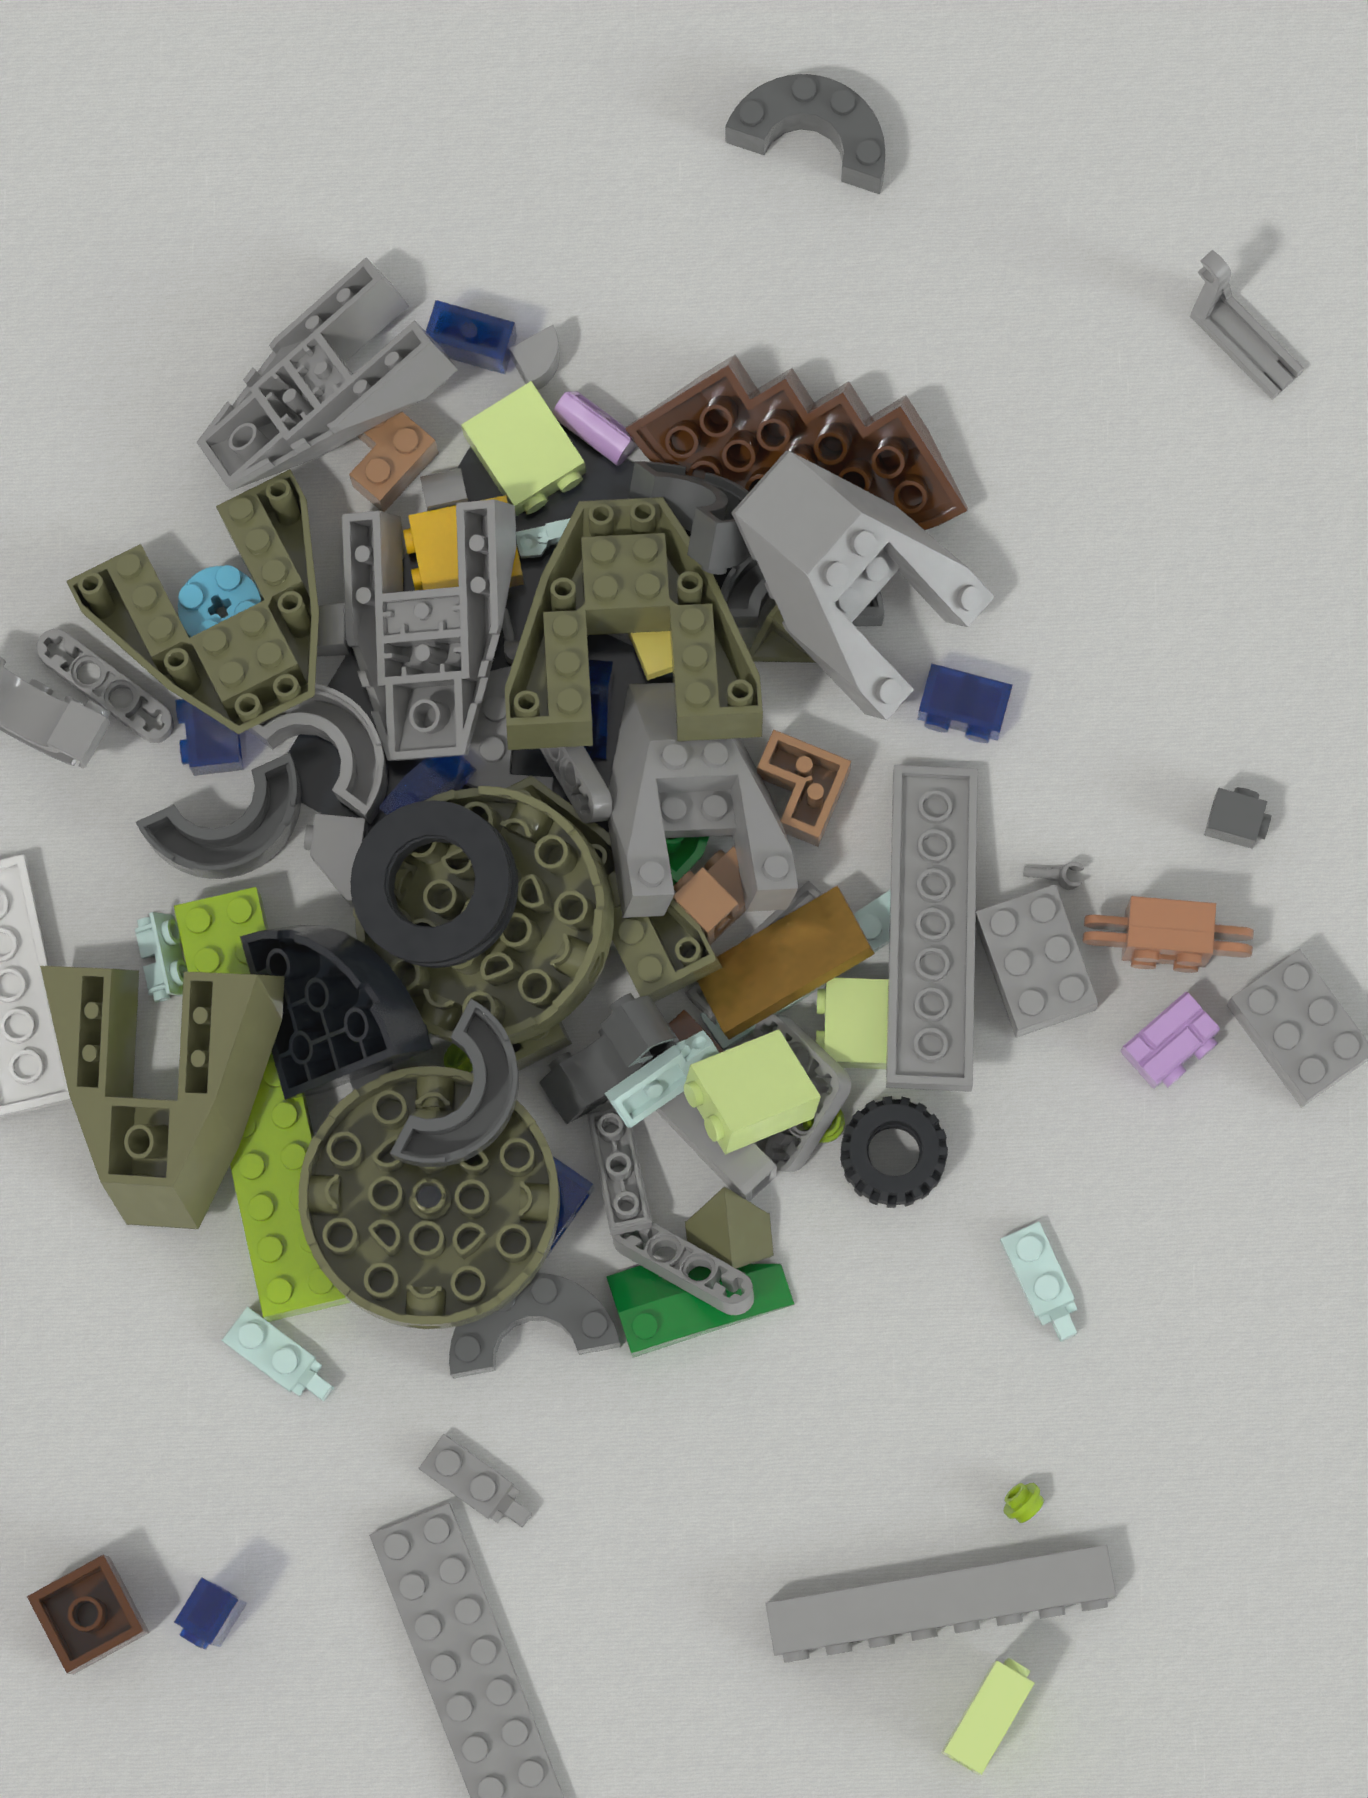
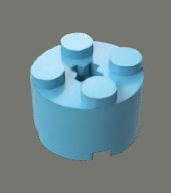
(211, 590)

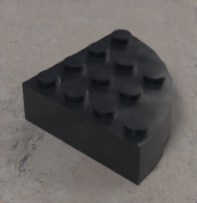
(339, 1008)

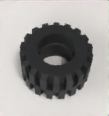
(893, 1115)

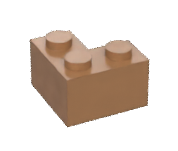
(396, 459)
(811, 776)
(713, 896)

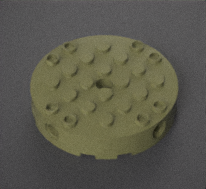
(551, 944)
(417, 1261)

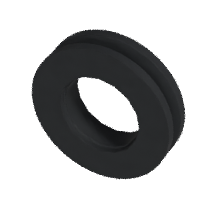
(382, 856)

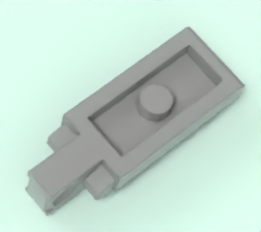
(473, 1482)

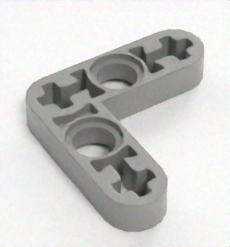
(829, 1105)

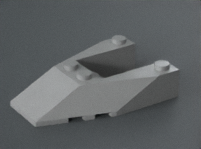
(306, 394)
(826, 558)
(431, 648)
(688, 790)

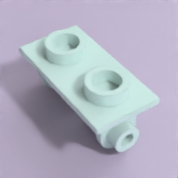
(161, 938)

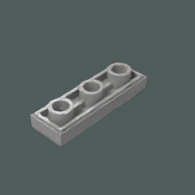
(624, 1190)

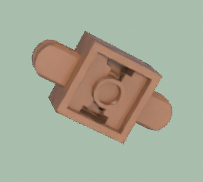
(1168, 934)

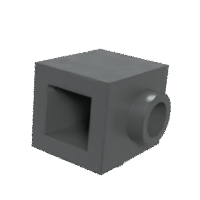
(1238, 817)

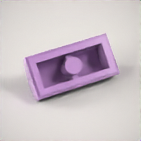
(594, 426)

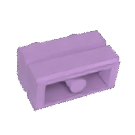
(1170, 1041)

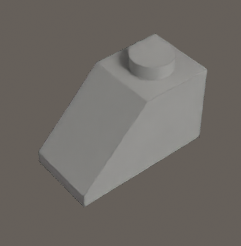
(333, 848)

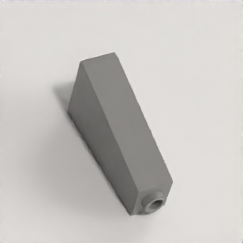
(743, 1170)

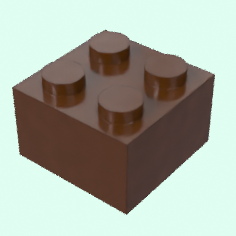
(88, 1614)

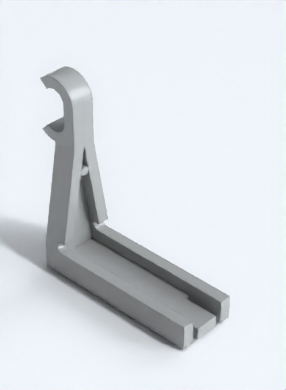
(1239, 331)

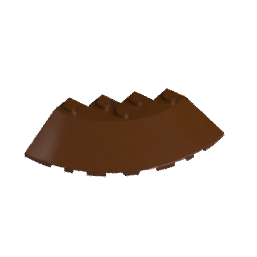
(741, 432)

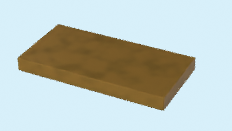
(785, 962)

